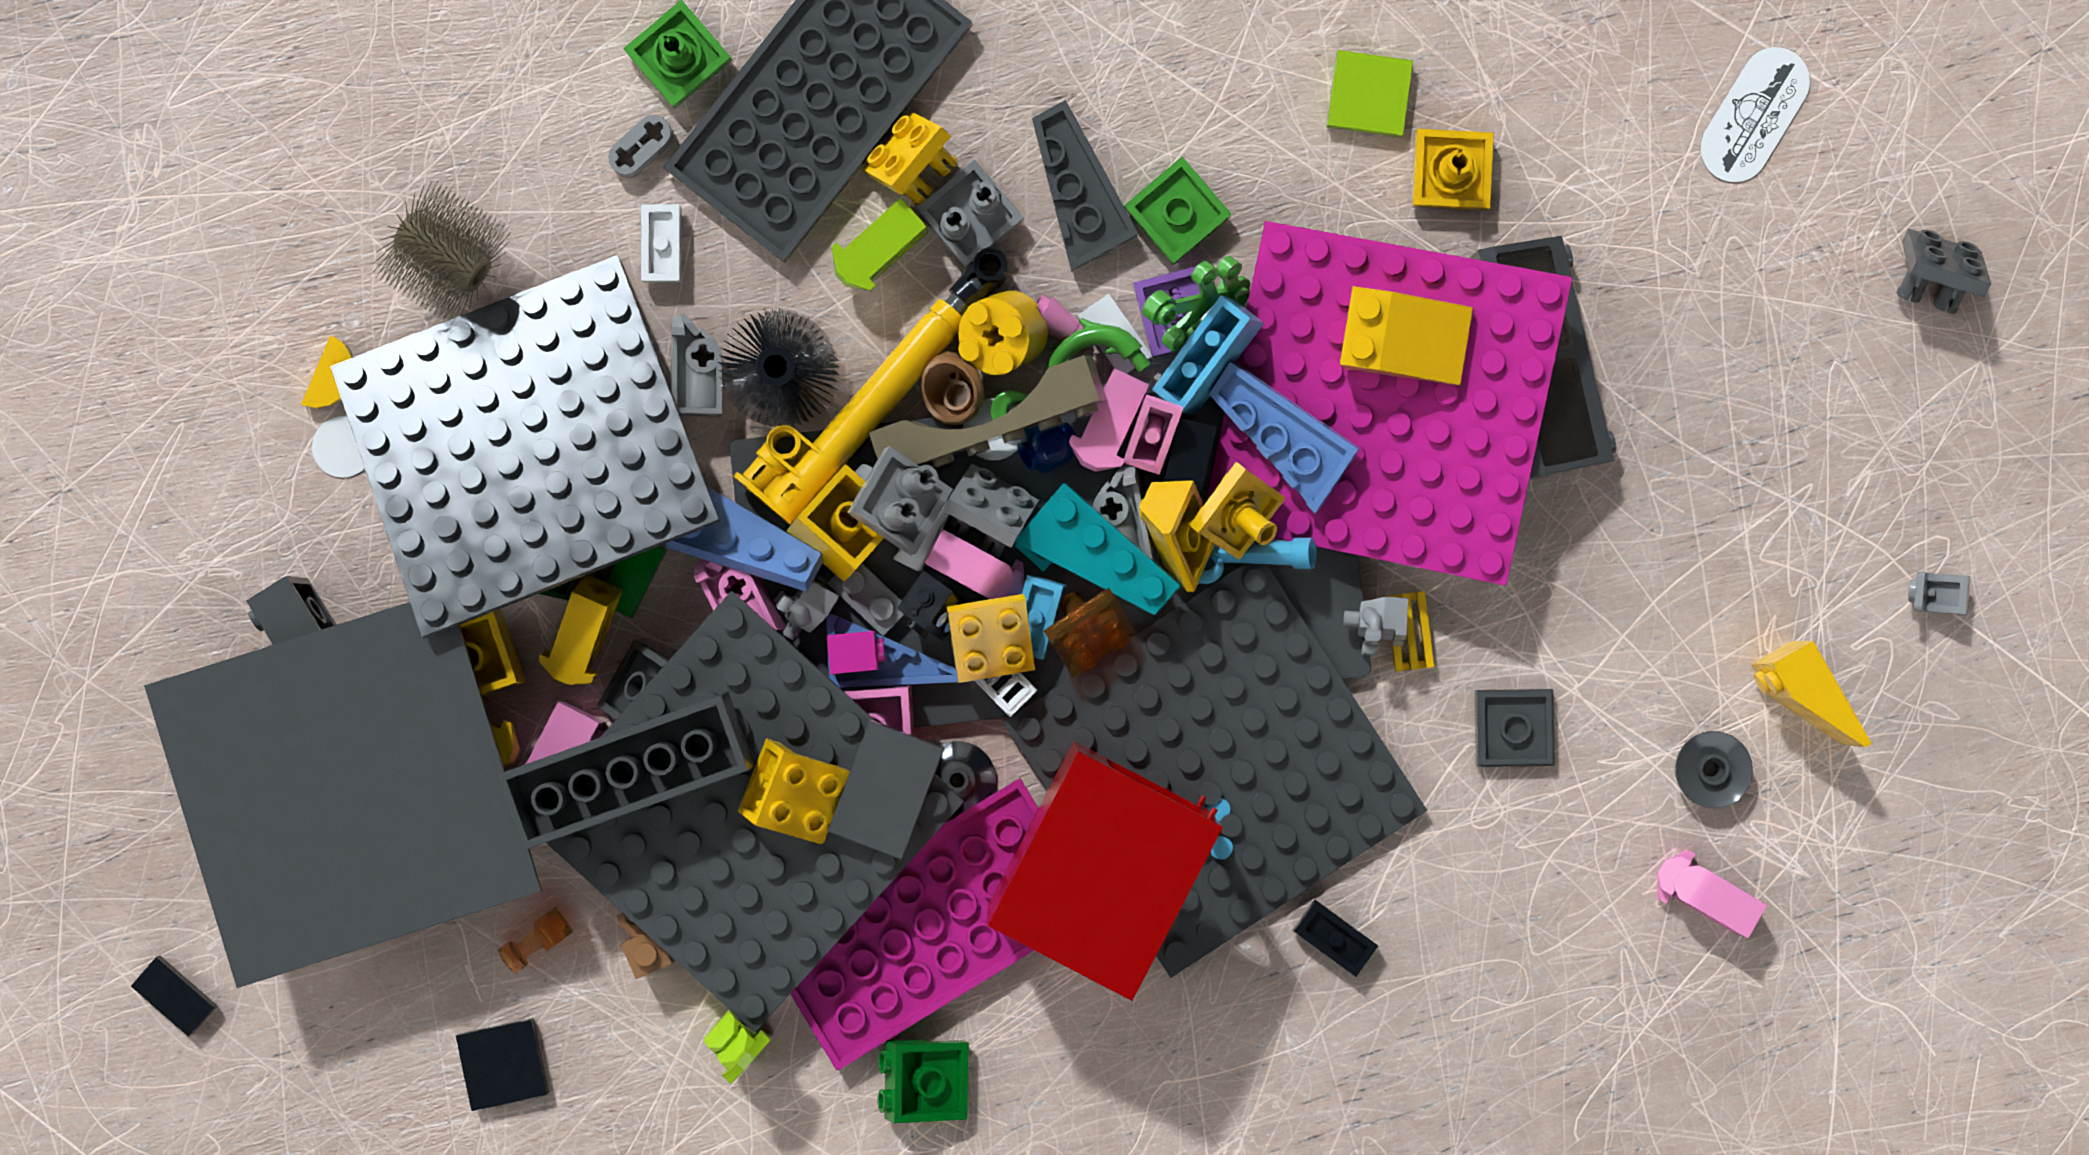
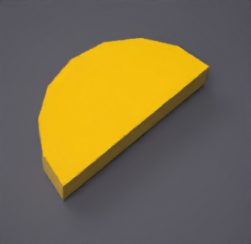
(323, 388)

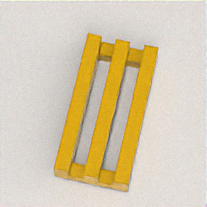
(1413, 663)

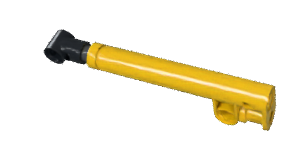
(794, 479)

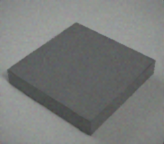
(1514, 727)

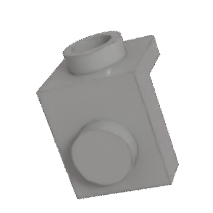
(1940, 593)

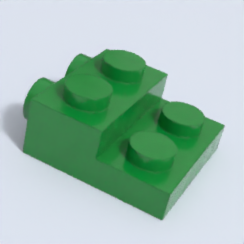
(924, 1080)

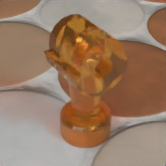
(547, 933)

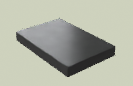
(886, 789)

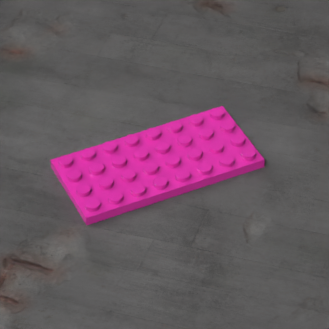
(921, 935)

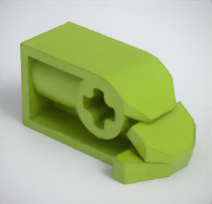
(878, 247)
(735, 1044)

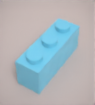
(1206, 354)

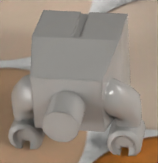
(804, 608)
(1379, 620)

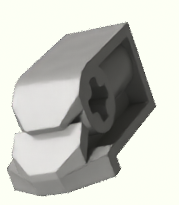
(694, 388)
(1128, 490)

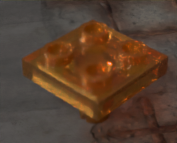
(1089, 630)

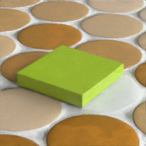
(1369, 93)

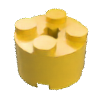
(1002, 332)

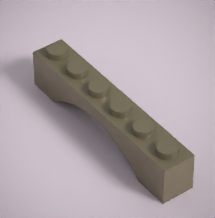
(1061, 391)

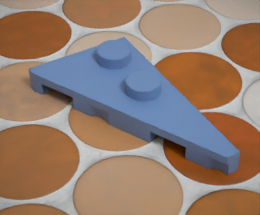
(901, 666)

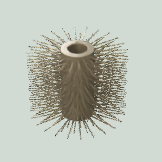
(442, 252)

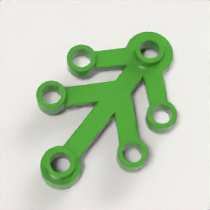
(1163, 309)

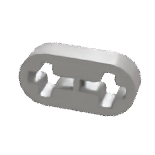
(634, 139)

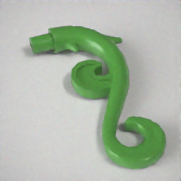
(1093, 333)

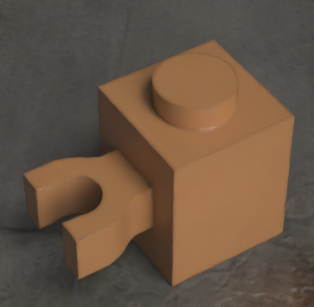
(641, 951)

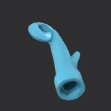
(1299, 553)

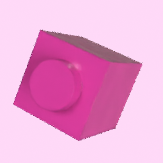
(855, 652)

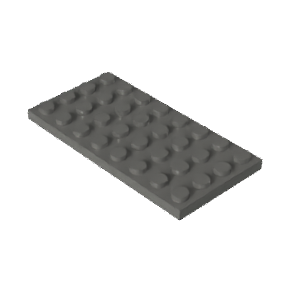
(812, 111)

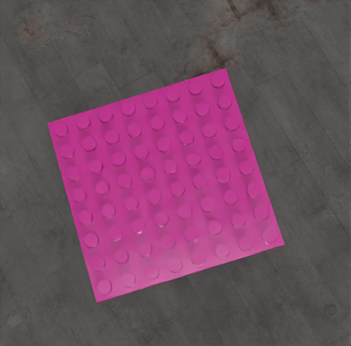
(1436, 461)

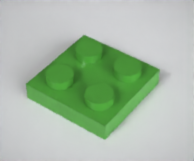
(1177, 211)

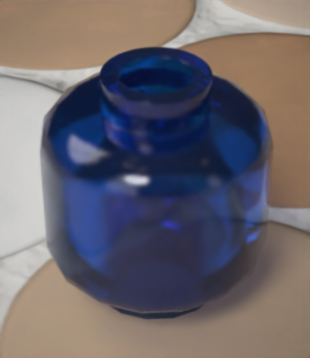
(1046, 448)

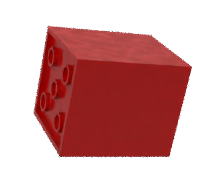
(1103, 870)

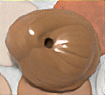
(952, 389)

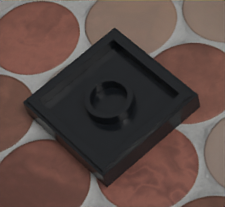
(502, 1064)

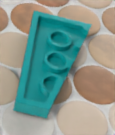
(1090, 546)

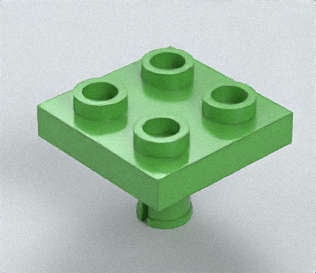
(678, 54)

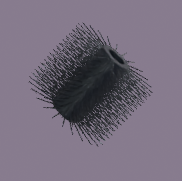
(775, 349)

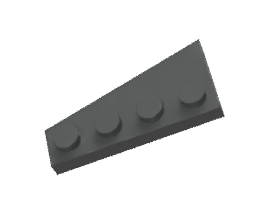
(1082, 194)

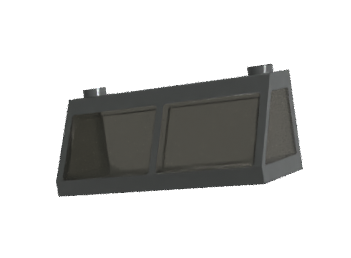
(1573, 421)

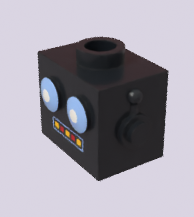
(927, 606)

